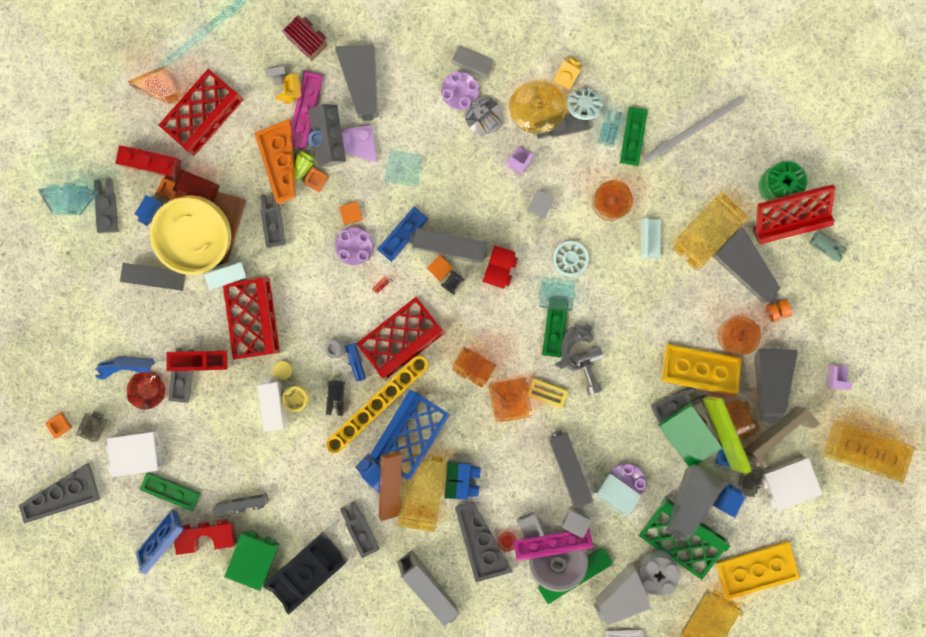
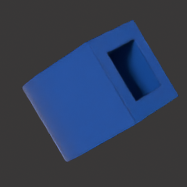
(370, 472)

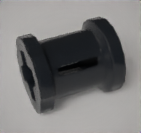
(452, 282)

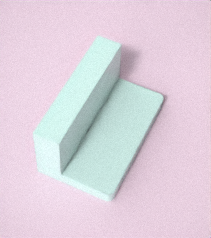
(650, 238)
(224, 274)
(617, 495)

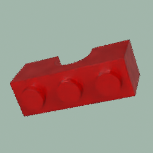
(147, 161)
(222, 535)

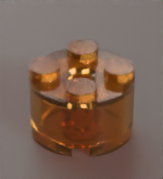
(621, 195)
(746, 328)
(473, 365)
(742, 418)

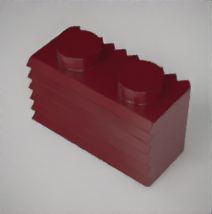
(304, 37)

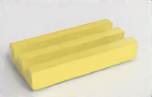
(562, 398)

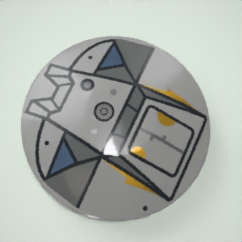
(483, 116)

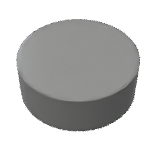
(334, 348)

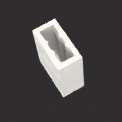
(272, 409)
(133, 454)
(790, 483)

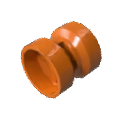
(779, 310)

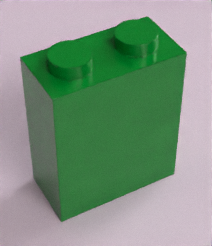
(252, 560)

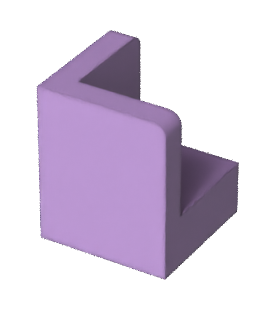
(519, 160)
(838, 377)

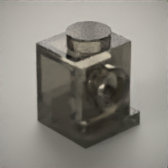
(87, 431)
(750, 482)

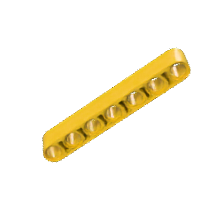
(370, 410)

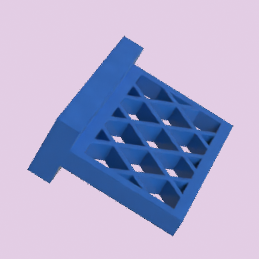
(399, 423)

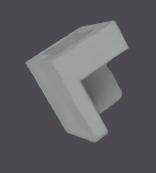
(540, 204)
(575, 523)
(530, 526)

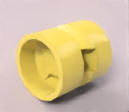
(296, 398)

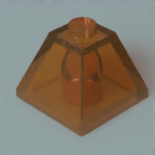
(157, 84)
(510, 400)

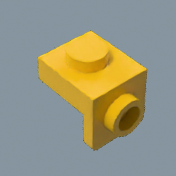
(568, 72)
(291, 89)

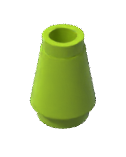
(302, 164)

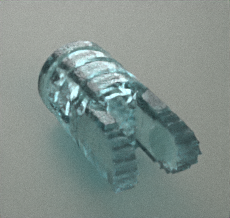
(609, 131)

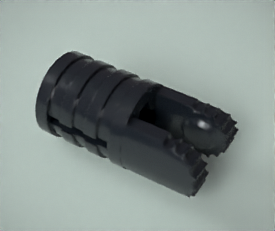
(335, 393)

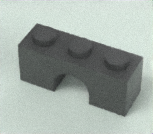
(331, 149)

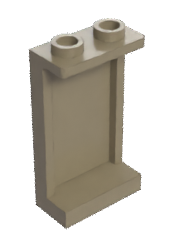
(777, 432)

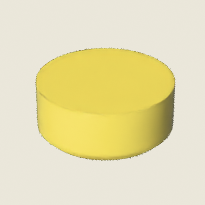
(282, 370)

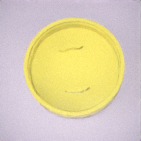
(190, 235)

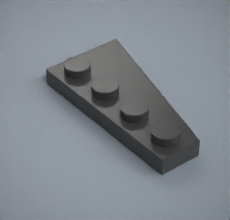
(70, 492)
(483, 551)

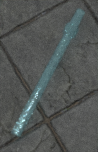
(228, 11)

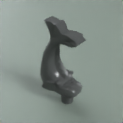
(572, 336)

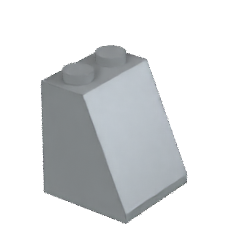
(622, 597)

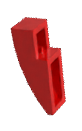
(196, 360)

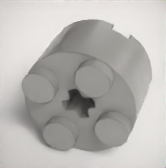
(658, 583)

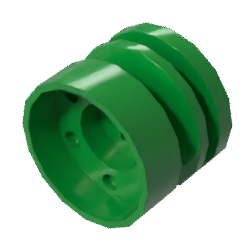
(771, 180)

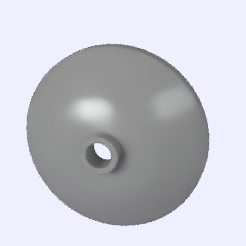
(567, 577)

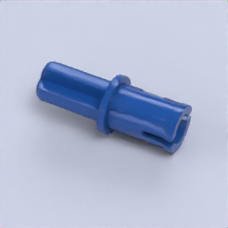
(355, 362)

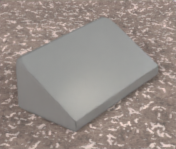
(472, 62)

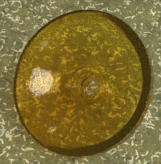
(537, 116)

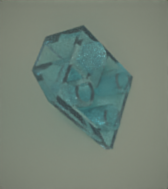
(67, 200)

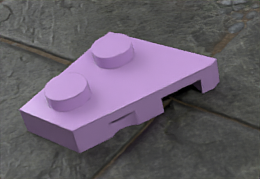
(360, 142)

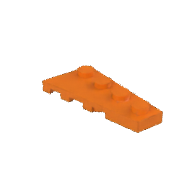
(278, 158)

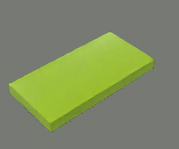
(727, 434)

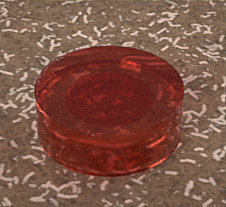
(380, 285)
(505, 541)

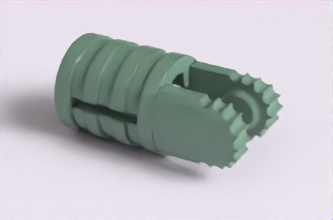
(827, 245)

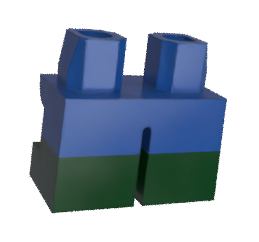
(461, 489)

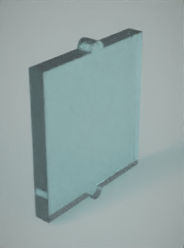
(403, 168)
(557, 294)

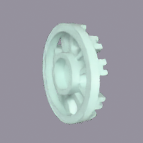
(585, 103)
(570, 258)

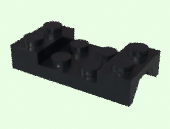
(306, 572)

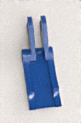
(134, 364)

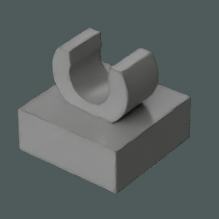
(276, 72)

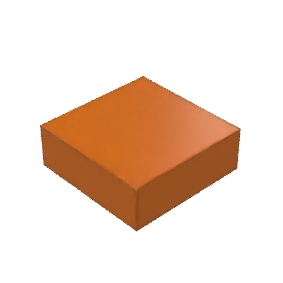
(315, 179)
(165, 189)
(350, 213)
(439, 268)
(58, 425)

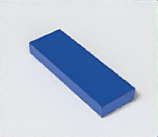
(401, 234)

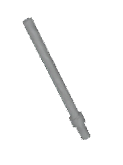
(663, 148)

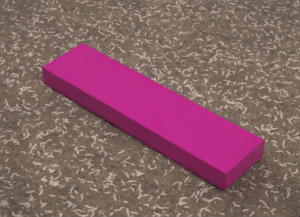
(309, 97)
(551, 545)

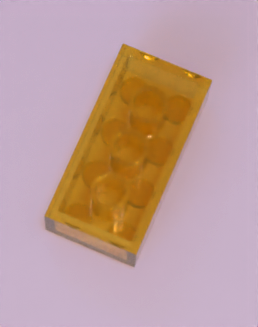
(868, 451)

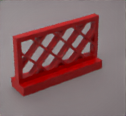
(211, 123)
(796, 222)
(266, 314)
(407, 353)

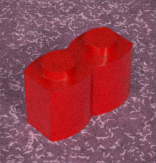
(499, 267)

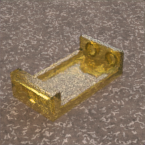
(709, 231)
(422, 495)
(712, 616)

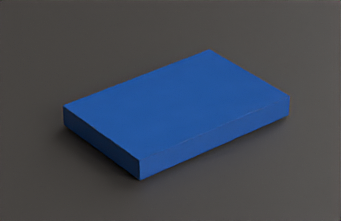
(159, 541)

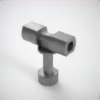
(584, 362)

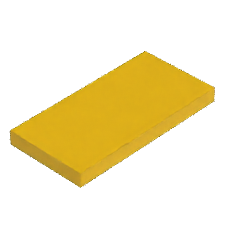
(701, 369)
(757, 570)

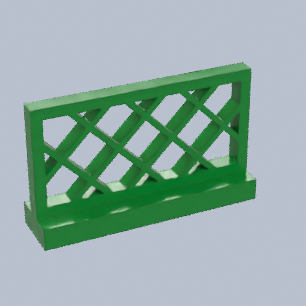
(703, 531)

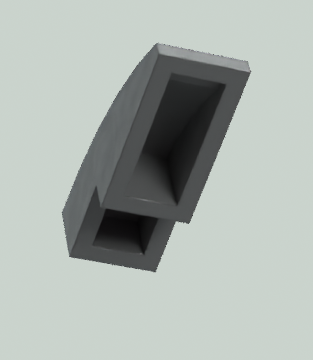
(152, 276)

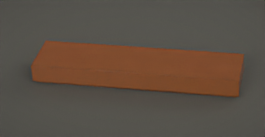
(390, 485)

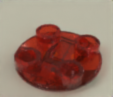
(145, 390)

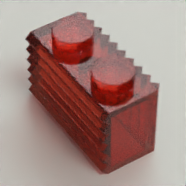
(193, 185)

